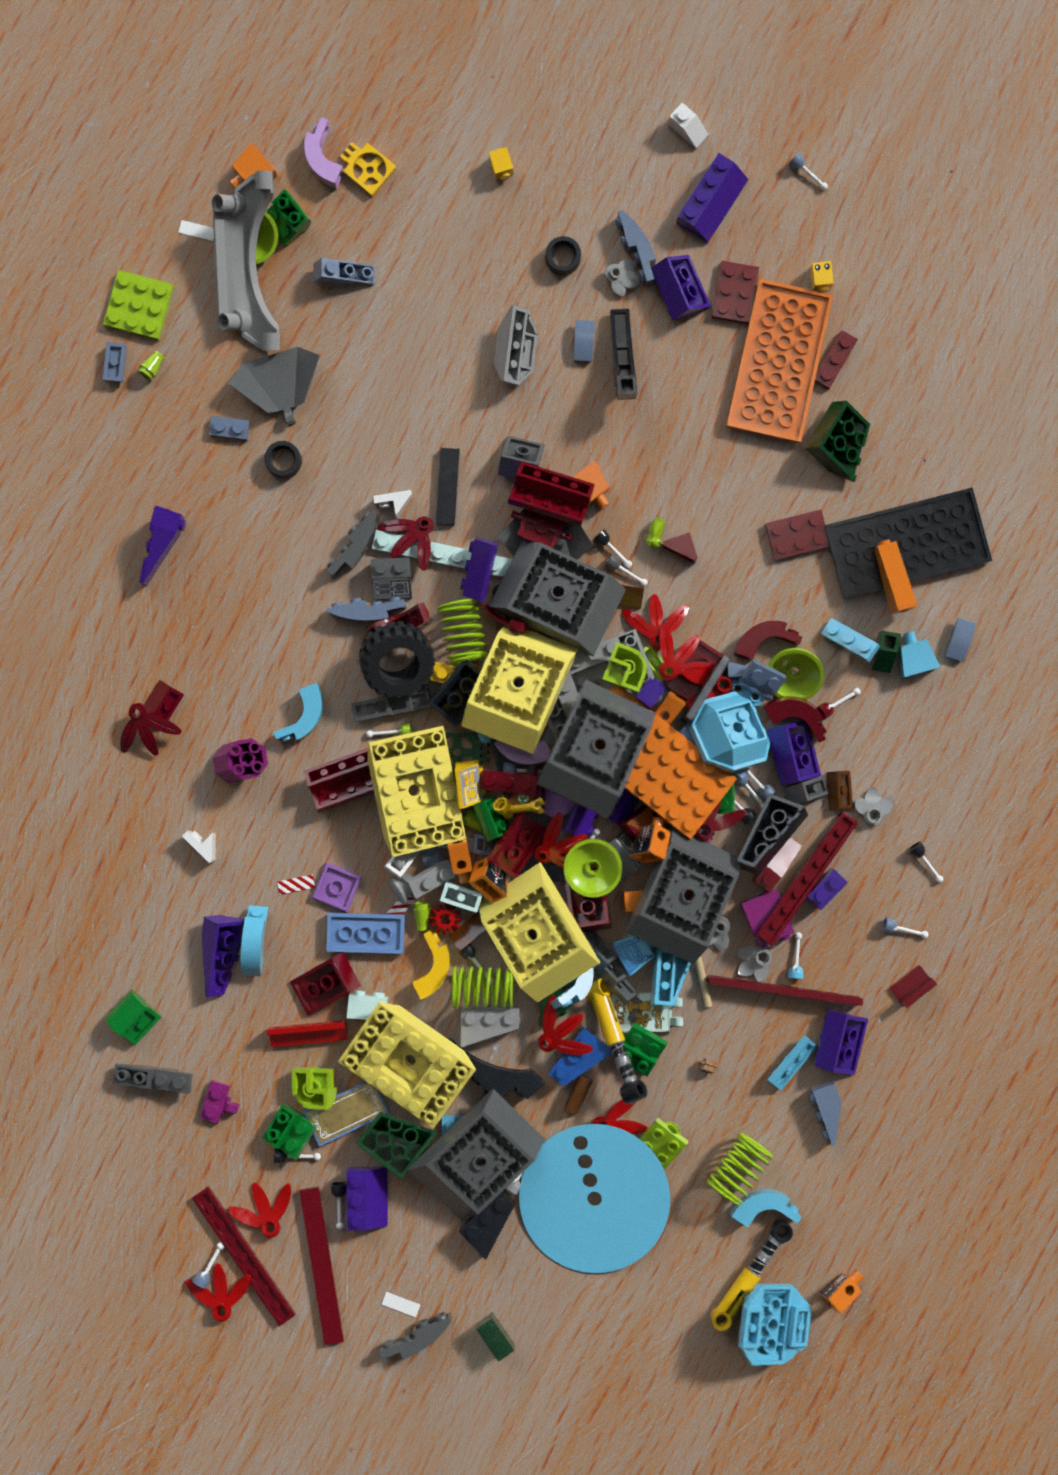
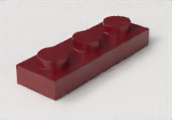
(835, 359)
(509, 782)

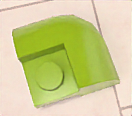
(626, 668)
(314, 1087)

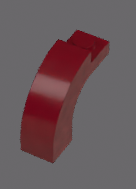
(417, 615)
(753, 637)
(796, 707)

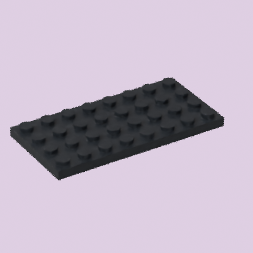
(931, 536)

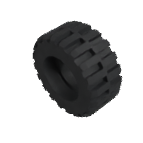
(402, 681)

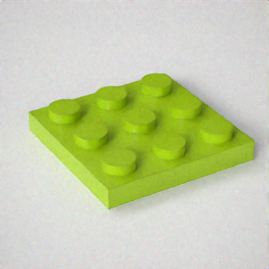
(138, 305)

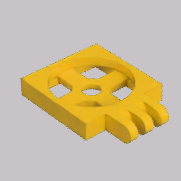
(355, 158)

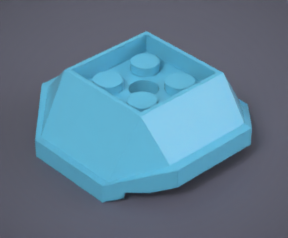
(730, 733)
(774, 1324)

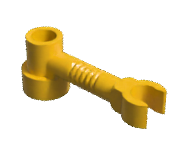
(507, 810)

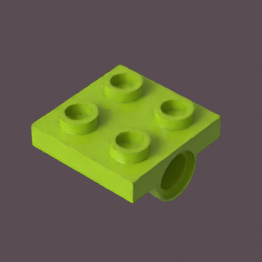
(664, 1141)

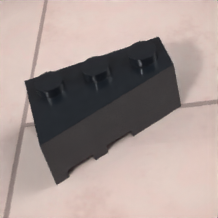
(485, 1227)

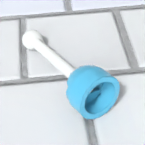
(796, 971)

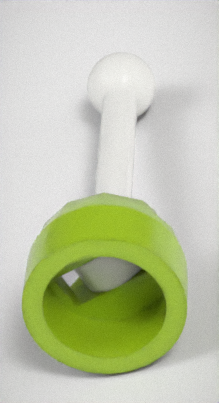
(403, 729)

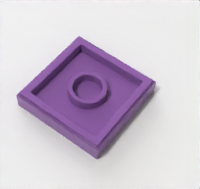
(337, 887)

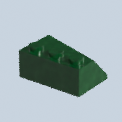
(839, 439)
(395, 1142)

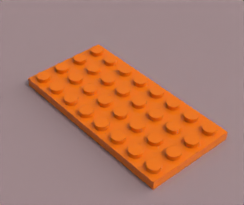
(779, 361)
(673, 776)

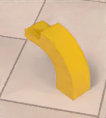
(436, 976)

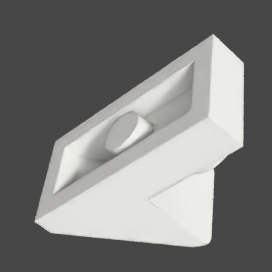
(399, 499)
(206, 848)
(399, 864)

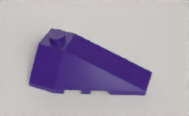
(165, 531)
(220, 950)

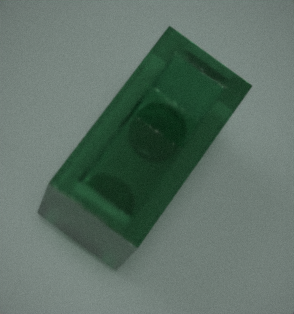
(495, 1336)

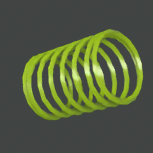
(471, 655)
(456, 987)
(744, 1140)

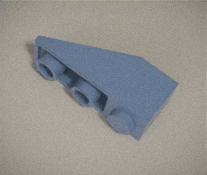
(343, 272)
(828, 1105)

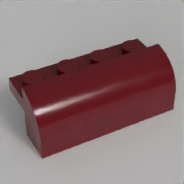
(551, 493)
(340, 780)

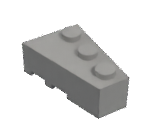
(483, 1023)

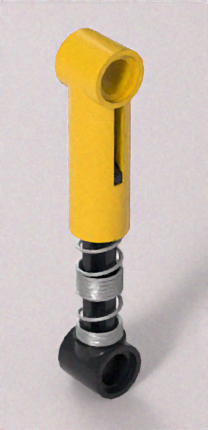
(632, 1088)
(749, 1277)

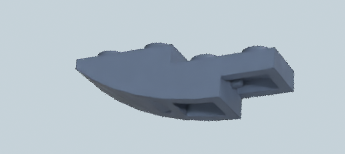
(636, 240)
(359, 612)

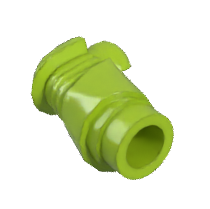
(655, 533)

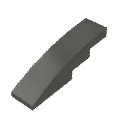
(386, 706)
(610, 970)

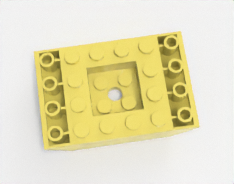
(518, 713)
(431, 814)
(560, 947)
(419, 1087)

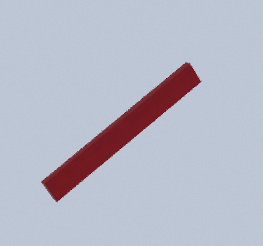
(806, 879)
(785, 990)
(244, 1255)
(321, 1265)

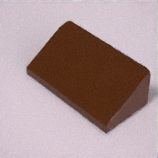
(632, 597)
(840, 790)
(468, 931)
(578, 1094)

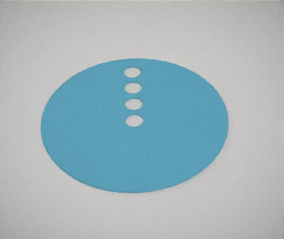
(603, 1235)

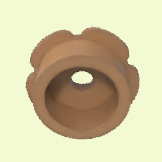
(707, 1066)

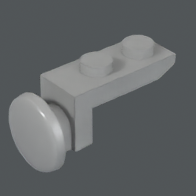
(422, 882)

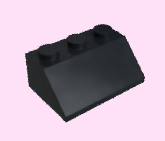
(454, 693)

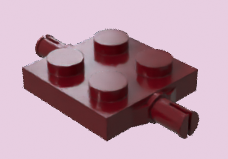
(540, 528)

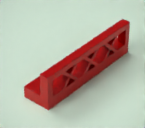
(308, 1033)

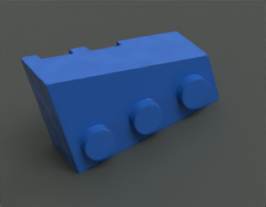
(571, 1066)

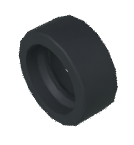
(558, 241)
(297, 459)

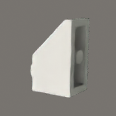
(688, 125)

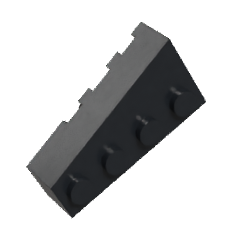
(770, 832)

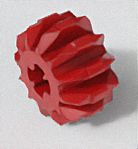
(452, 917)

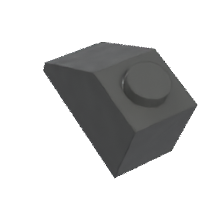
(807, 790)

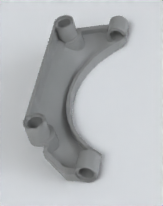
(235, 240)

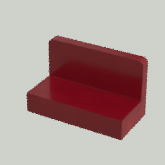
(163, 700)
(912, 986)

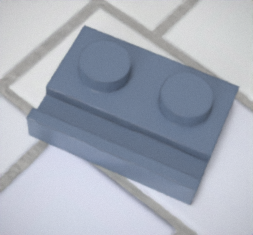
(762, 679)

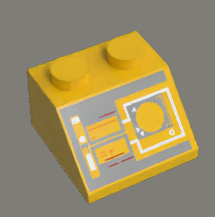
(468, 782)

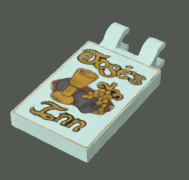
(641, 1013)

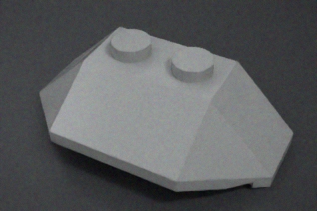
(516, 346)

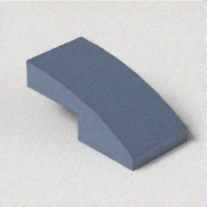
(584, 340)
(960, 639)

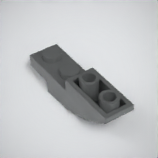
(360, 539)
(152, 1077)
(424, 1334)

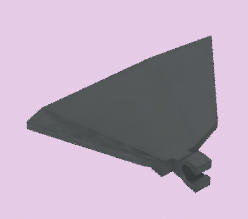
(277, 380)
(576, 548)

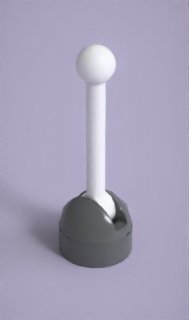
(614, 563)

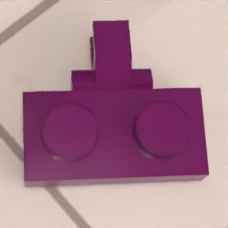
(217, 1102)

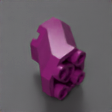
(240, 760)

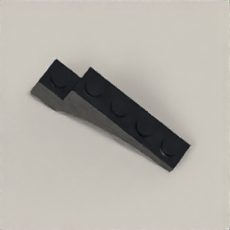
(622, 351)
(502, 1078)

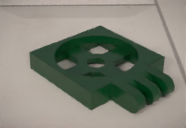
(476, 750)

